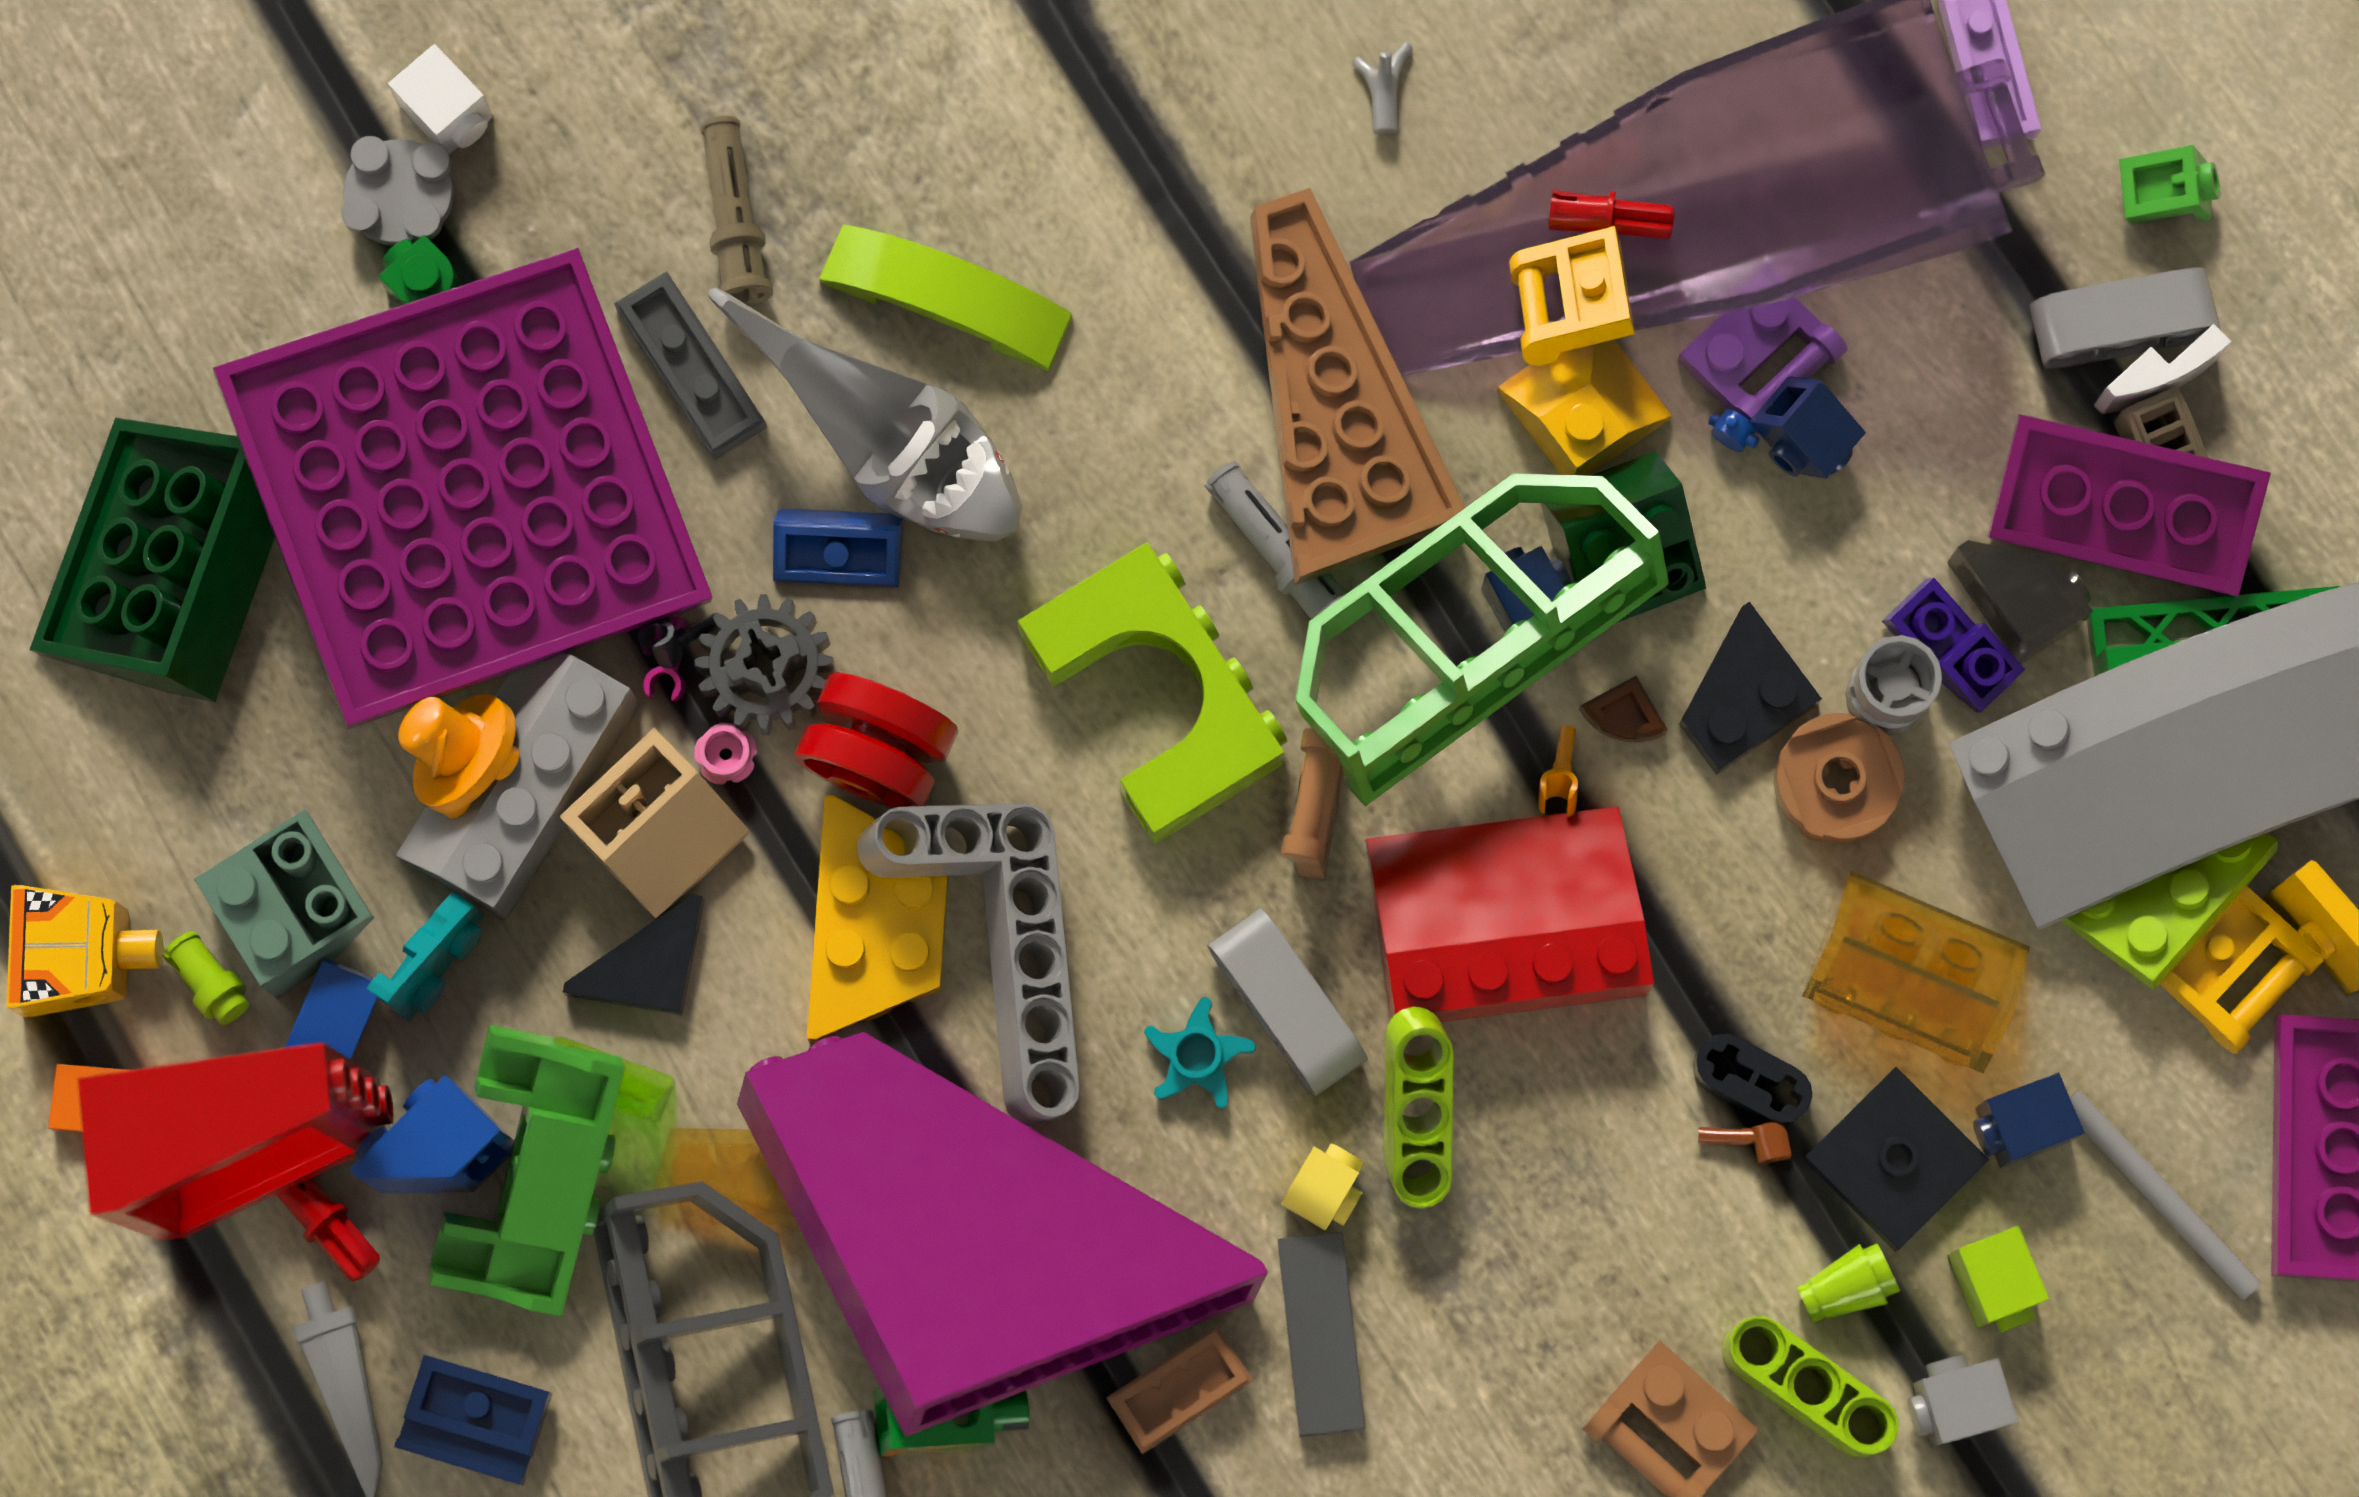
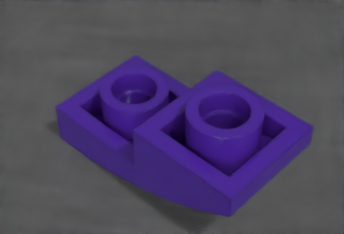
(1969, 654)

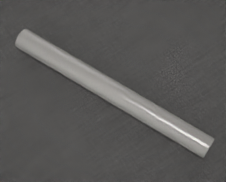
(2164, 1198)

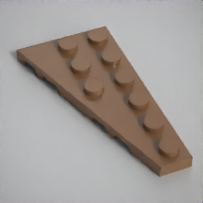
(1347, 430)

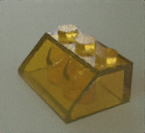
(1917, 973)

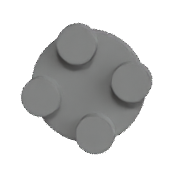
(397, 190)

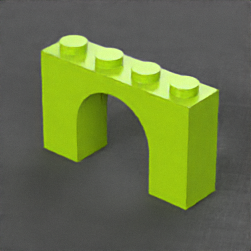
(1141, 605)

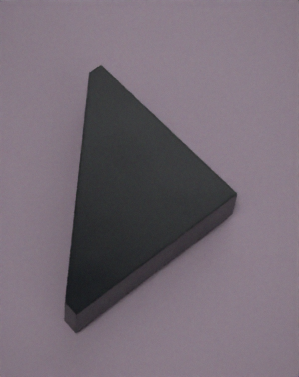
(649, 967)

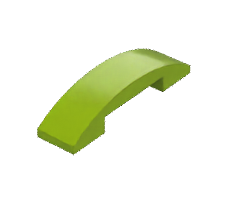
(947, 291)

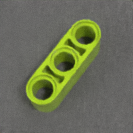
(1424, 1136)
(1841, 1395)

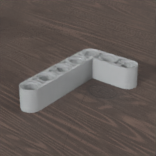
(1008, 932)

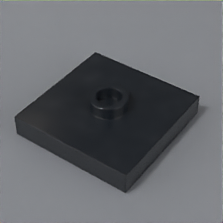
(1896, 1159)

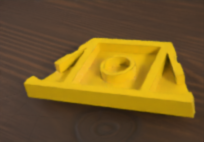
(873, 934)

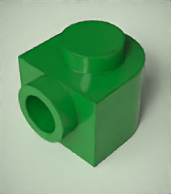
(416, 271)

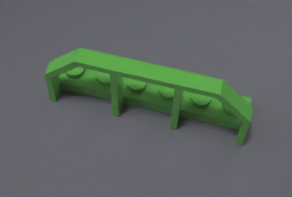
(1509, 666)

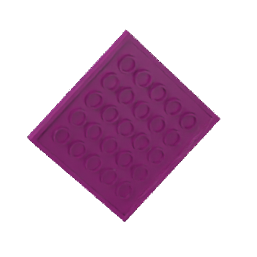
(462, 486)

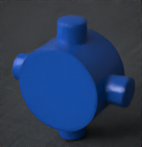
(1733, 430)

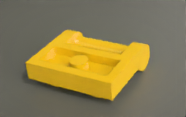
(1591, 290)
(2225, 954)

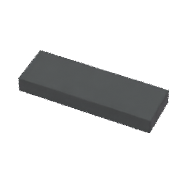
(690, 365)
(1321, 1334)

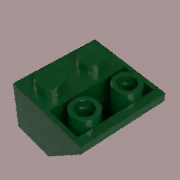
(1589, 534)

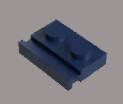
(473, 1419)

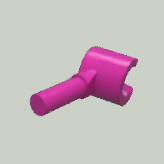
(654, 674)

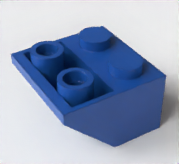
(436, 1146)

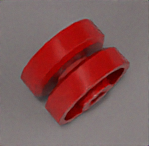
(875, 742)

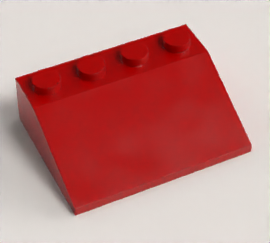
(1509, 916)

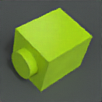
(1999, 1280)

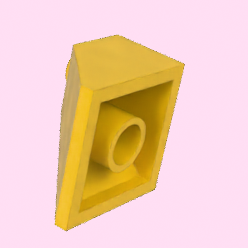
(1584, 406)

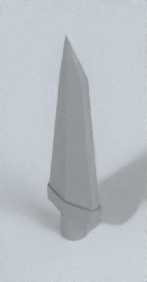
(337, 1364)

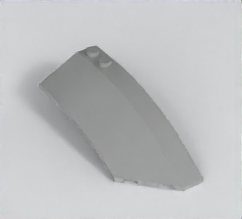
(2173, 755)

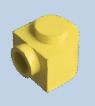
(1325, 1187)

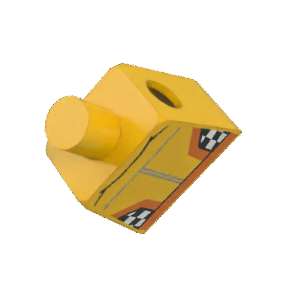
(72, 951)

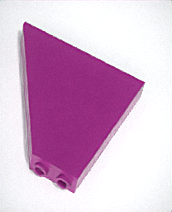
(967, 1238)

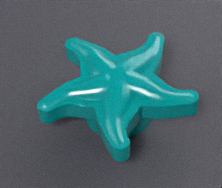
(1197, 1055)

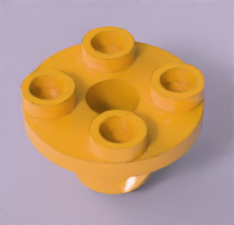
(458, 749)

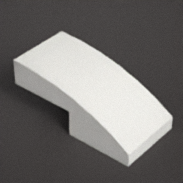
(2153, 375)

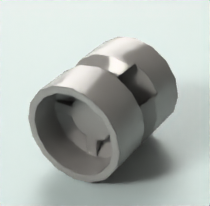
(1894, 684)

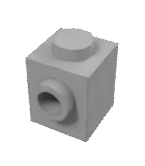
(1960, 1400)

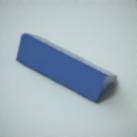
(837, 547)

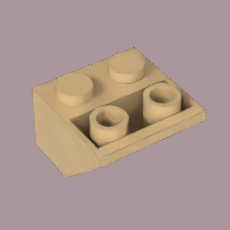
(655, 824)

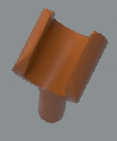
(1769, 1140)

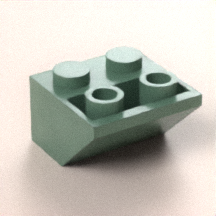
(285, 903)

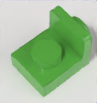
(2168, 185)

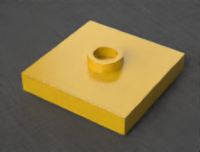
(2323, 920)

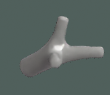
(1383, 87)

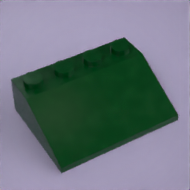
(160, 561)

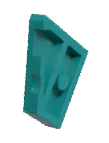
(432, 948)

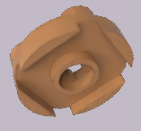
(1855, 746)

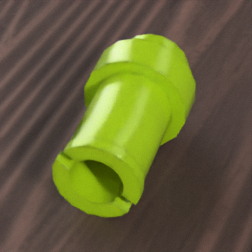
(216, 990)

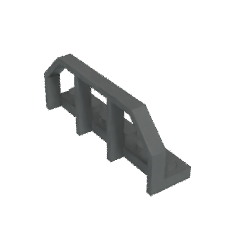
(650, 1365)

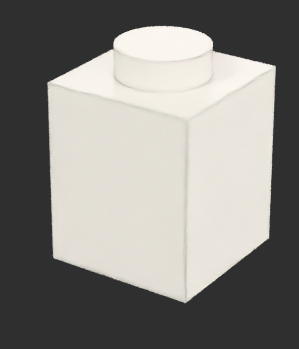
(441, 100)

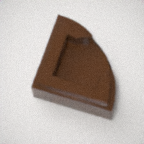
(1625, 713)

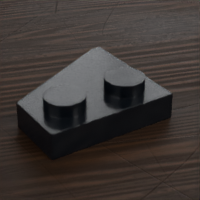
(1746, 693)

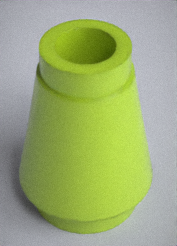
(1849, 1284)

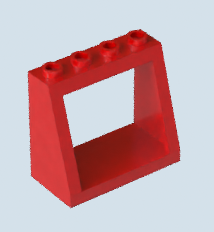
(221, 1133)

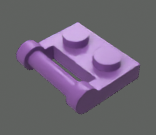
(1746, 340)

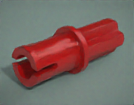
(1597, 212)
(330, 1228)

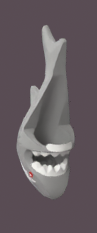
(898, 437)

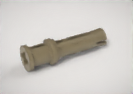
(737, 238)

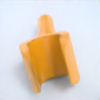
(1560, 779)

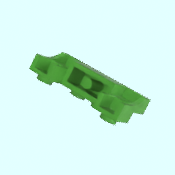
(549, 1177)

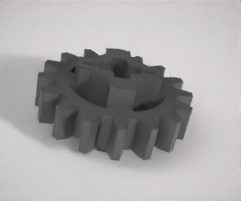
(743, 675)

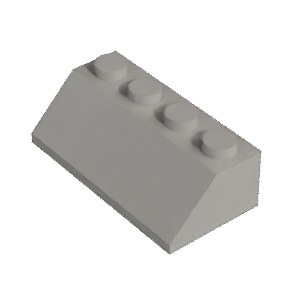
(564, 732)

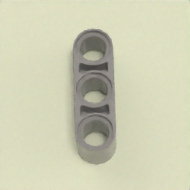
(2123, 317)
(1287, 1002)

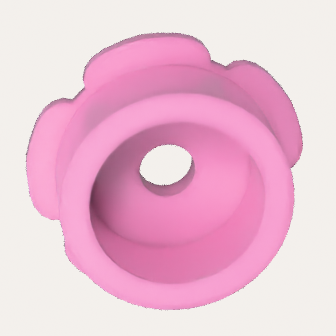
(723, 737)

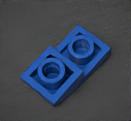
(335, 1009)

